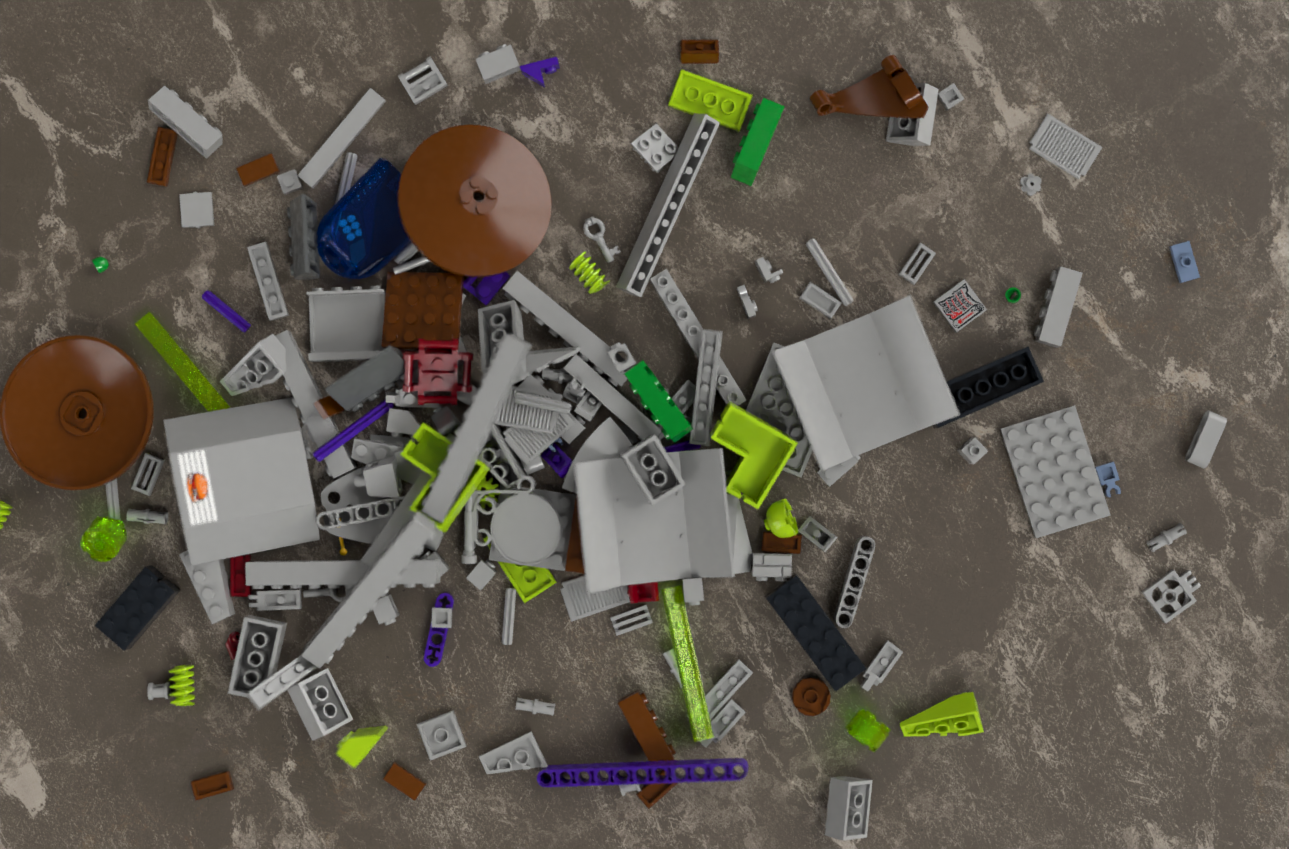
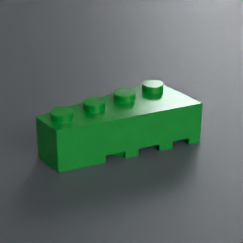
(757, 141)
(658, 401)

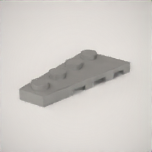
(370, 451)

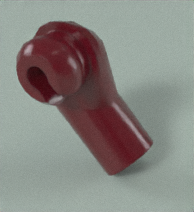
(232, 644)

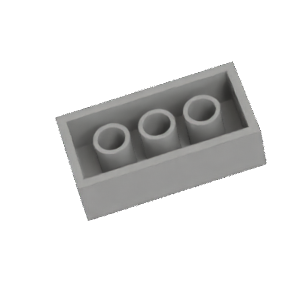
(495, 323)
(256, 653)

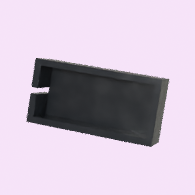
(137, 608)

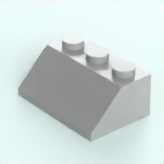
(915, 130)
(320, 704)
(848, 808)

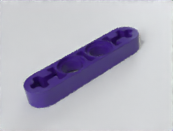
(442, 631)

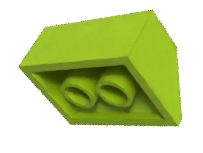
(359, 743)

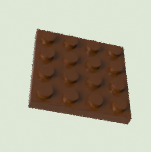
(421, 308)

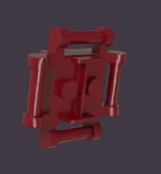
(437, 371)

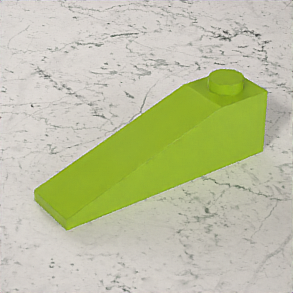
(953, 715)

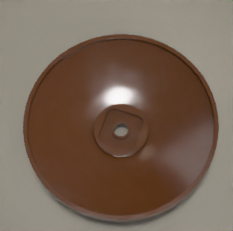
(455, 228)
(44, 405)

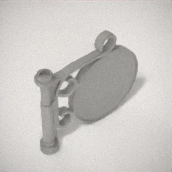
(522, 527)

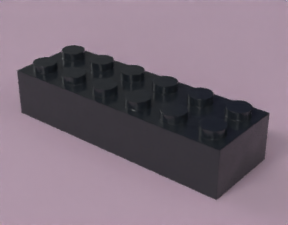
(993, 383)
(815, 632)

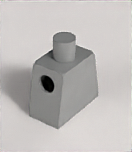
(381, 478)

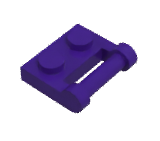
(487, 287)

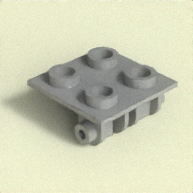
(655, 148)

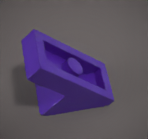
(534, 70)
(558, 460)

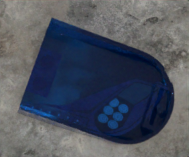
(364, 225)

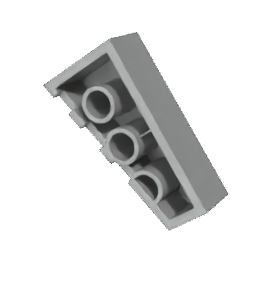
(501, 458)
(211, 586)

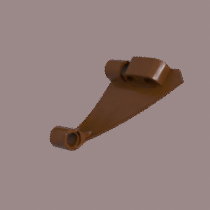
(880, 95)

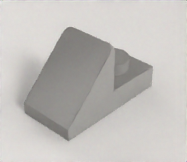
(588, 406)
(817, 534)

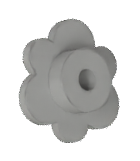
(1026, 187)

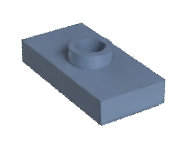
(1184, 262)

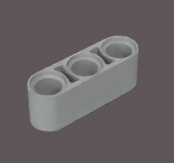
(1206, 439)

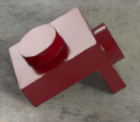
(643, 592)

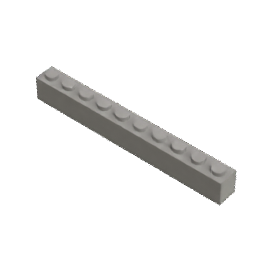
(668, 204)
(476, 427)
(332, 573)
(368, 589)

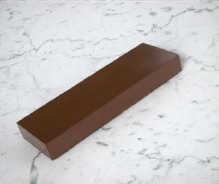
(162, 157)

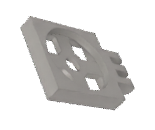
(1184, 586)

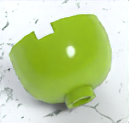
(780, 519)

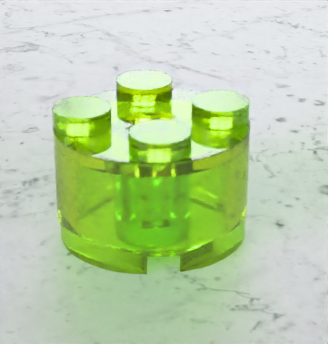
(104, 538)
(867, 730)

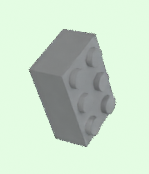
(652, 469)

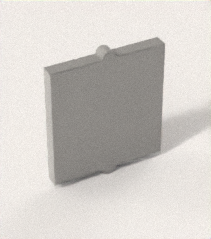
(196, 209)

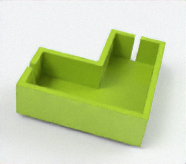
(762, 452)
(428, 457)

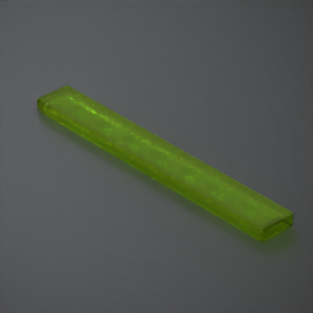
(181, 363)
(687, 663)

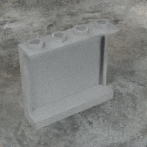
(346, 323)

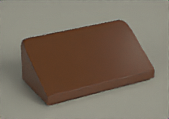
(699, 51)

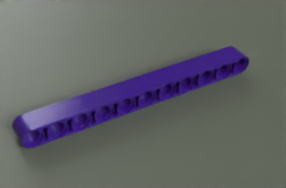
(650, 768)

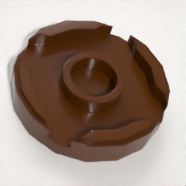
(811, 696)

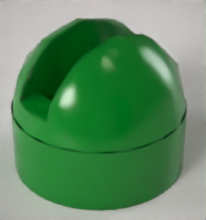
(101, 264)
(1010, 292)

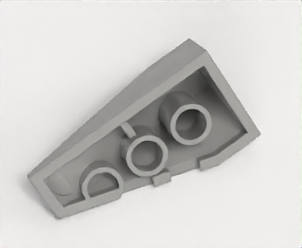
(540, 359)
(259, 367)
(739, 537)

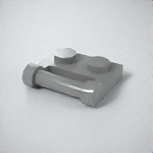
(426, 85)

